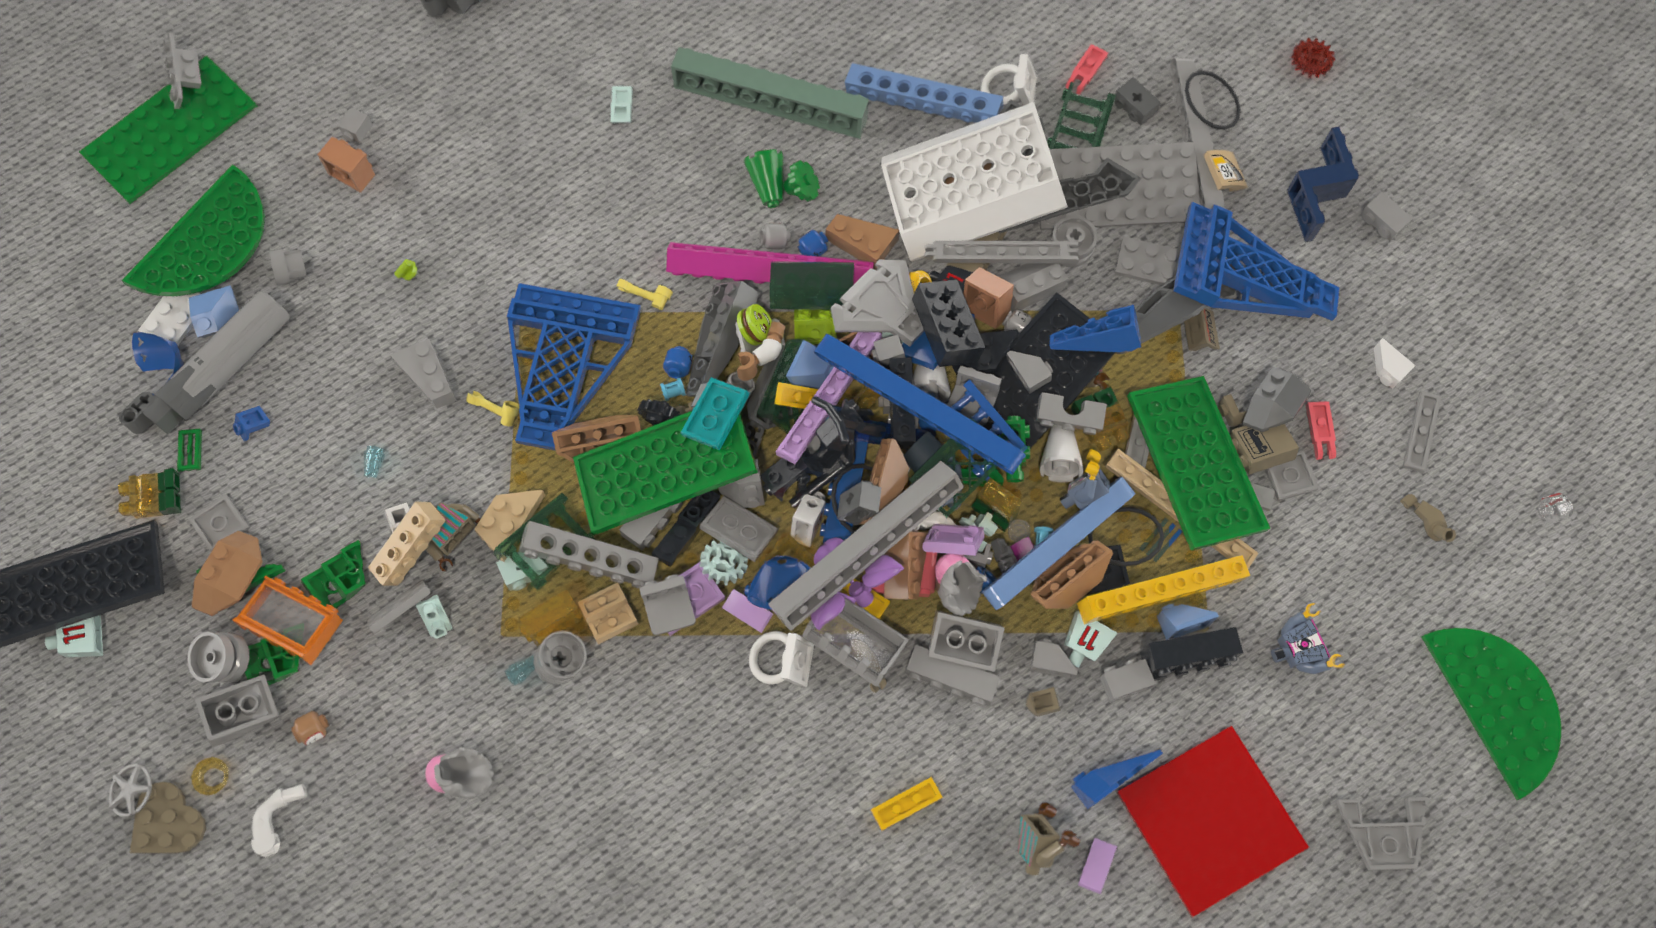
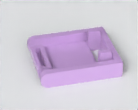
(954, 539)

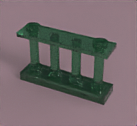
(1099, 122)
(508, 549)

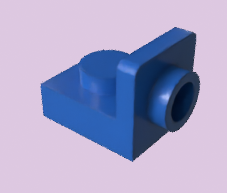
(250, 421)

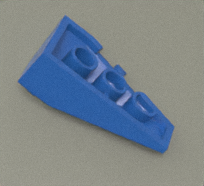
(1103, 781)

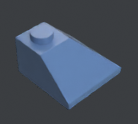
(212, 310)
(808, 368)
(1184, 619)

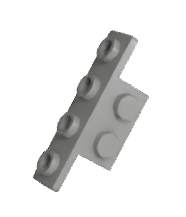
(182, 69)

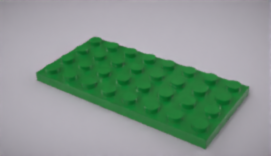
(161, 138)
(1198, 463)
(656, 471)

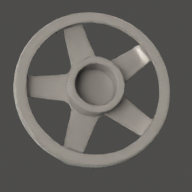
(130, 790)

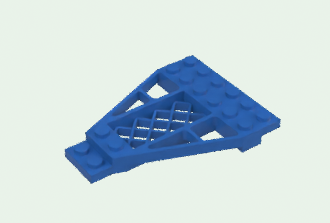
(1204, 270)
(570, 315)

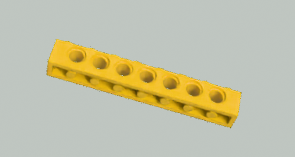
(1162, 589)

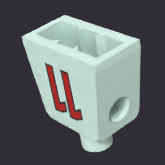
(78, 639)
(1087, 639)

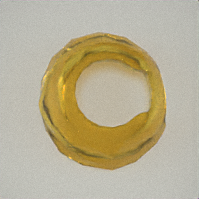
(198, 776)

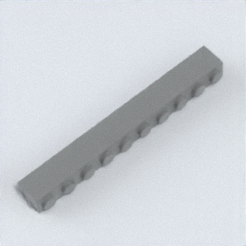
(866, 545)

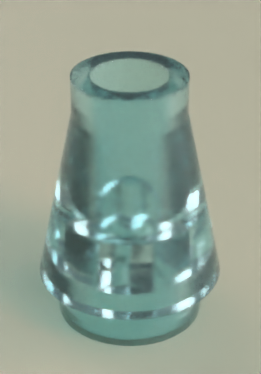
(373, 460)
(520, 670)

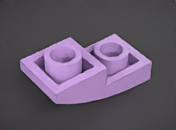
(747, 612)
(1097, 866)

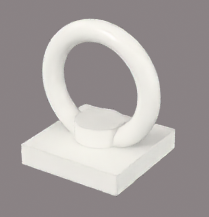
(1024, 80)
(795, 659)

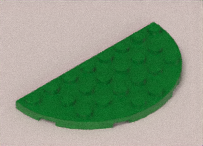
(206, 243)
(1504, 701)

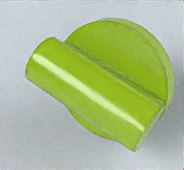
(406, 270)

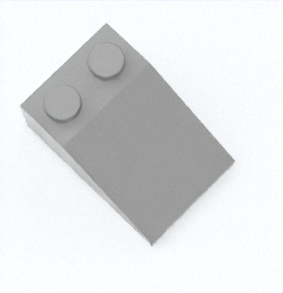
(236, 710)

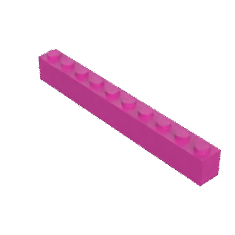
(738, 263)

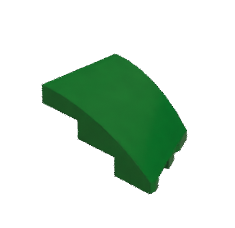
(342, 571)
(284, 665)

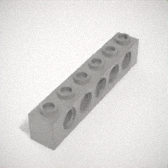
(531, 547)

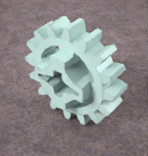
(723, 563)

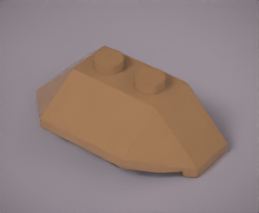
(592, 434)
(889, 472)
(226, 573)
(1072, 576)

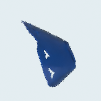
(159, 351)
(774, 579)

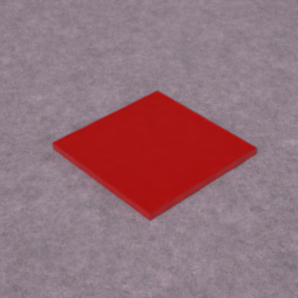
(1212, 821)

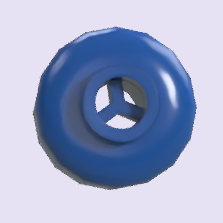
(813, 244)
(677, 362)

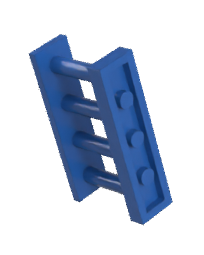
(985, 411)

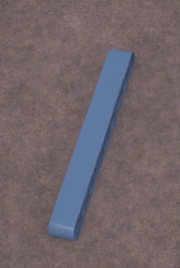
(1057, 544)

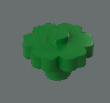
(802, 181)

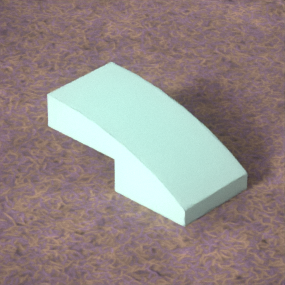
(621, 104)

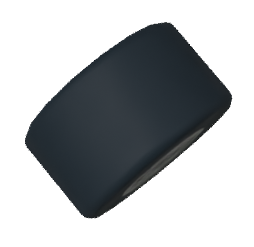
(922, 451)

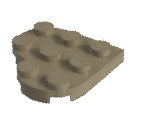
(166, 822)

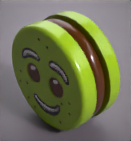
(754, 324)

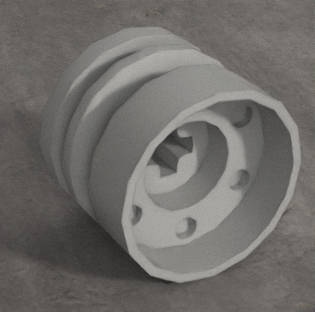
(567, 648)

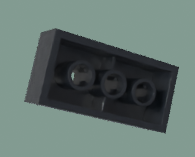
(948, 323)
(1192, 653)

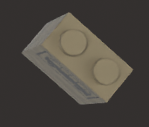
(1264, 449)

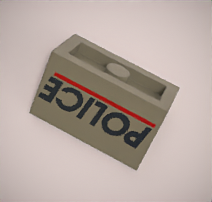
(1202, 331)

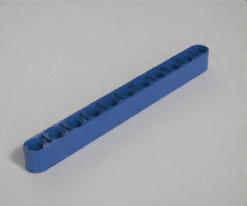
(920, 404)

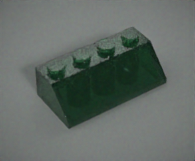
(809, 284)

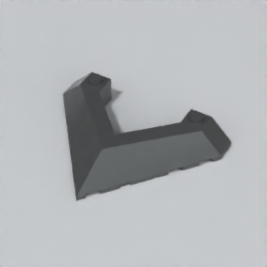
(1104, 185)

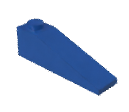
(1111, 333)

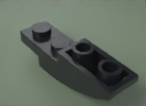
(685, 528)

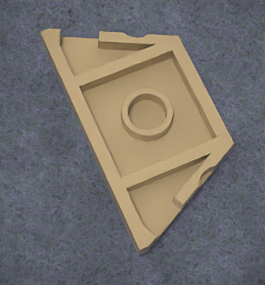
(506, 515)

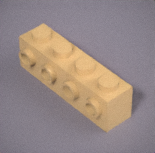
(406, 544)

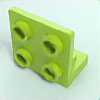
(813, 325)

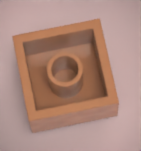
(346, 164)
(988, 297)

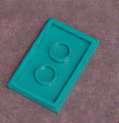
(715, 413)

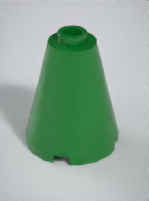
(767, 175)

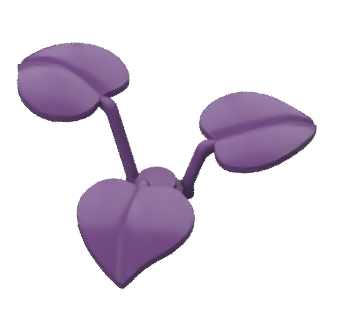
(876, 574)

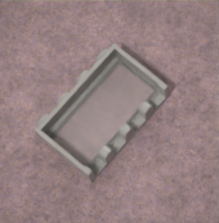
(859, 642)

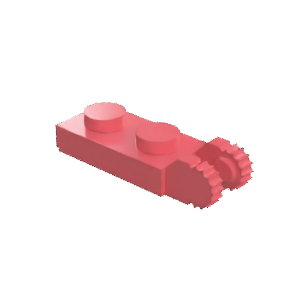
(1087, 67)
(1321, 428)

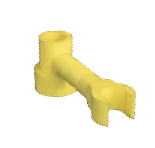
(659, 297)
(507, 412)

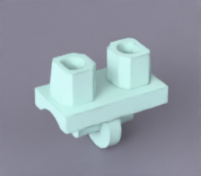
(981, 521)
(434, 617)

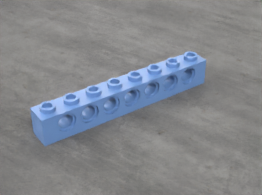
(956, 103)

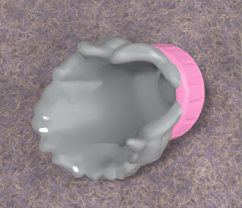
(958, 583)
(459, 773)

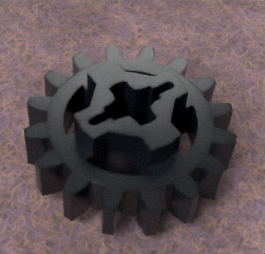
(656, 411)

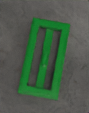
(197, 456)

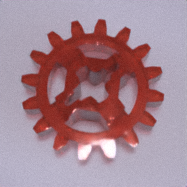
(1313, 56)

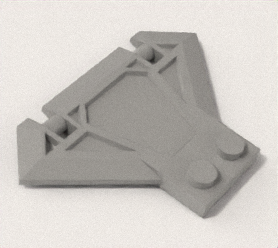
(880, 303)

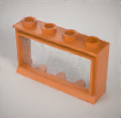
(289, 619)

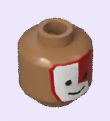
(310, 728)

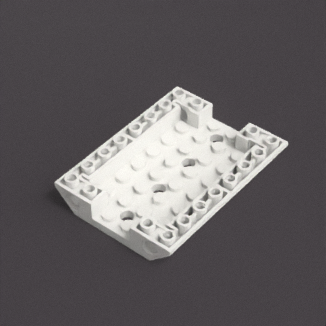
(977, 199)

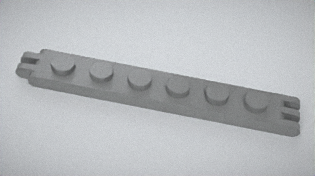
(1003, 251)

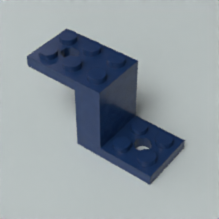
(1322, 184)

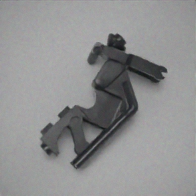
(832, 457)

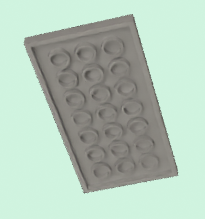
(1160, 196)

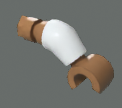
(763, 354)

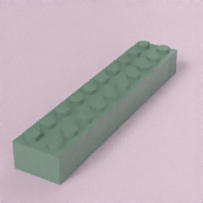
(770, 92)

